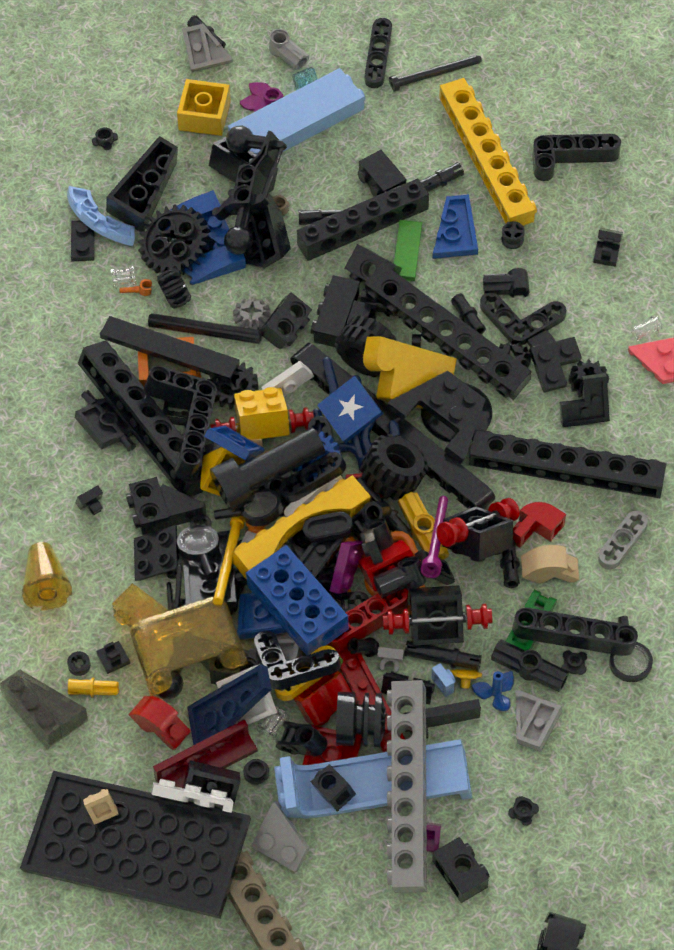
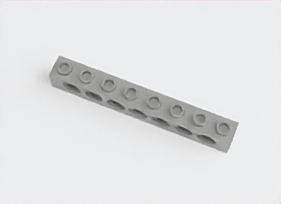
(414, 878)

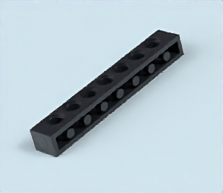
(386, 279)
(137, 411)
(577, 472)

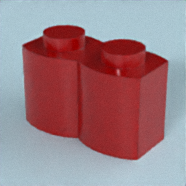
(320, 699)

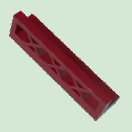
(226, 749)

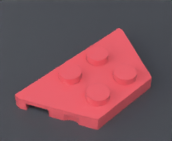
(656, 358)

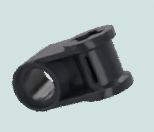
(367, 514)
(301, 740)

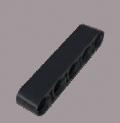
(585, 626)

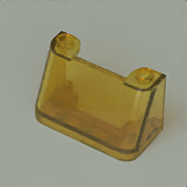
(185, 638)

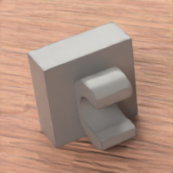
(390, 654)

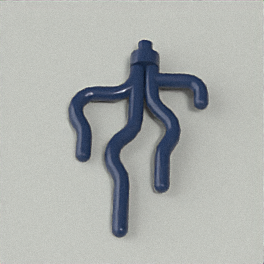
(358, 447)

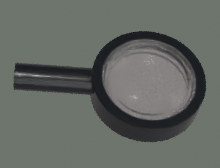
(261, 512)
(199, 544)
(633, 666)

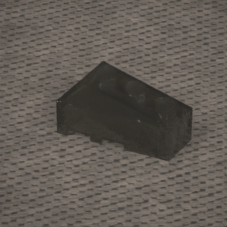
(42, 708)

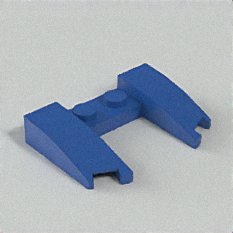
(219, 260)

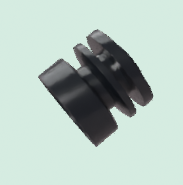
(359, 719)

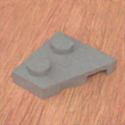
(203, 48)
(535, 720)
(280, 839)

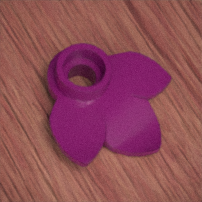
(260, 96)

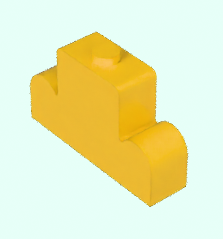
(402, 366)

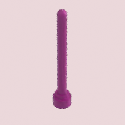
(432, 565)

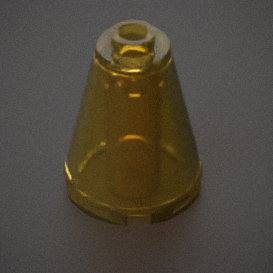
(45, 579)

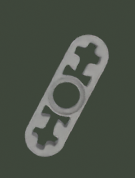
(623, 530)

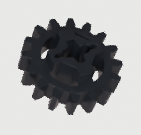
(242, 380)

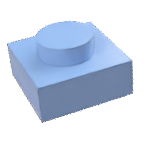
(443, 679)

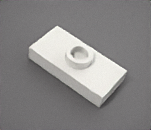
(291, 378)

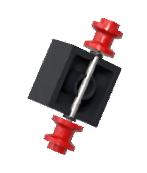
(479, 531)
(437, 616)

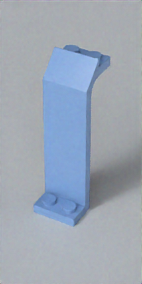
(367, 776)

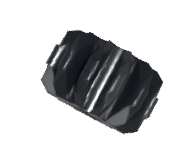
(174, 288)
(584, 369)

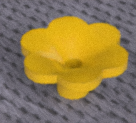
(466, 676)

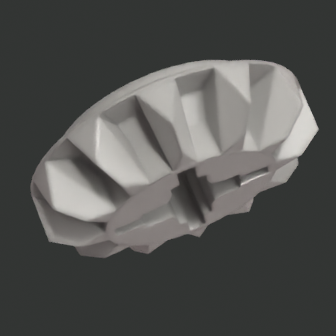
(242, 310)

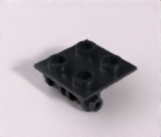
(156, 554)

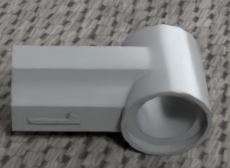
(283, 47)

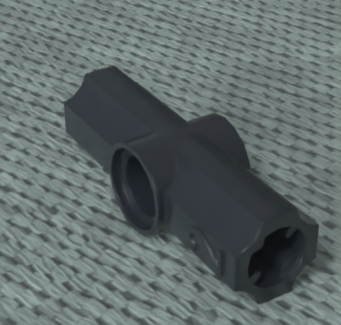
(543, 672)

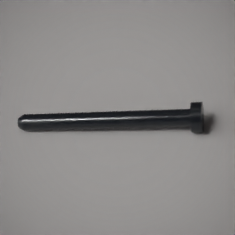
(395, 82)

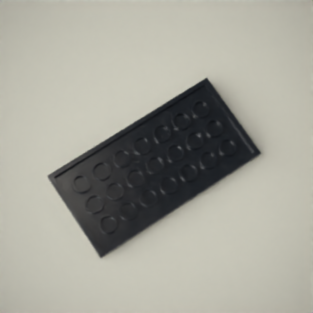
(147, 852)

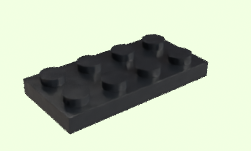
(195, 580)

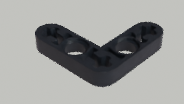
(518, 325)
(283, 667)

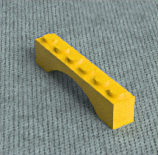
(345, 497)

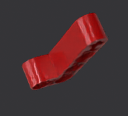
(369, 621)

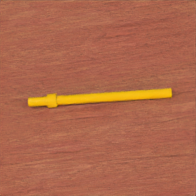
(236, 525)

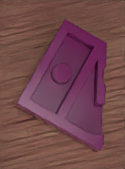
(346, 566)

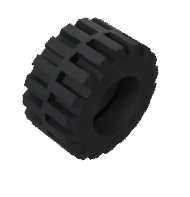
(352, 341)
(393, 466)

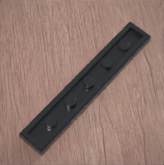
(170, 349)

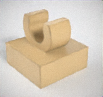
(100, 806)

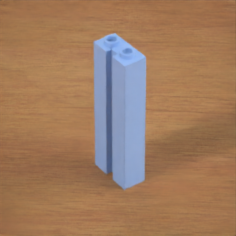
(307, 110)

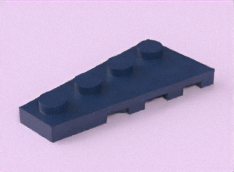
(228, 703)

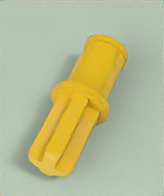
(92, 687)

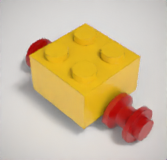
(264, 415)

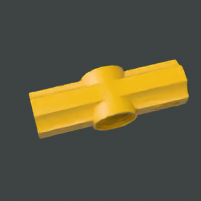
(417, 516)

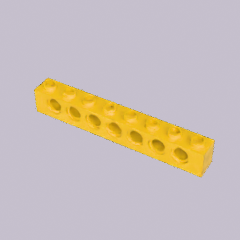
(486, 152)

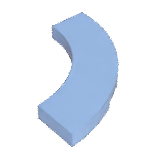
(87, 211)

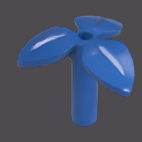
(501, 683)

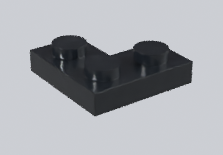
(549, 359)
(593, 406)

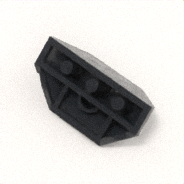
(268, 235)

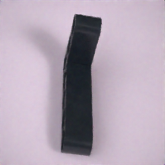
(199, 398)

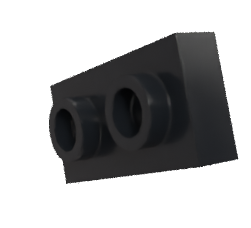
(376, 538)

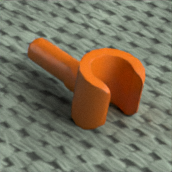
(139, 289)

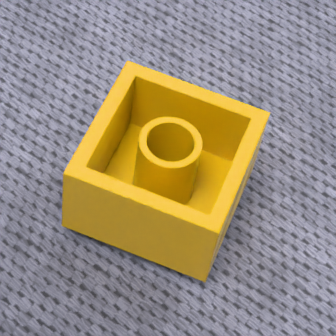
(203, 107)

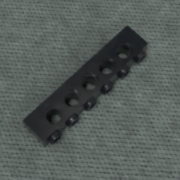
(362, 219)

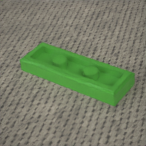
(408, 248)

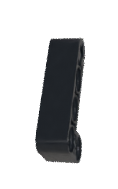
(572, 149)

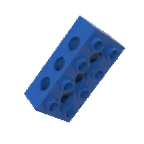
(297, 600)

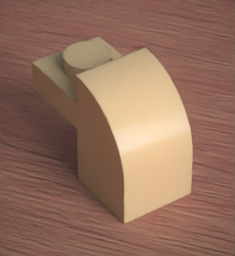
(549, 562)

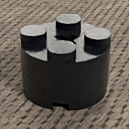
(561, 933)

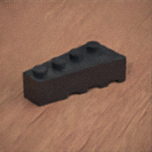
(142, 187)

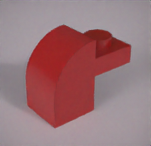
(538, 518)
(161, 718)

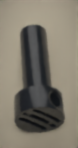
(238, 481)

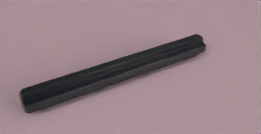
(204, 328)

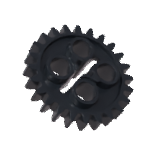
(180, 222)

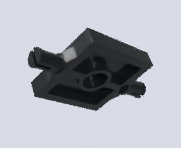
(103, 423)

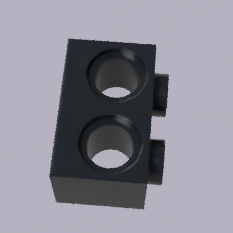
(283, 319)
(151, 506)

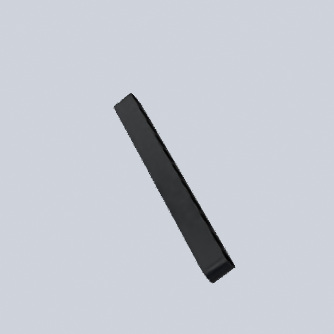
(441, 466)

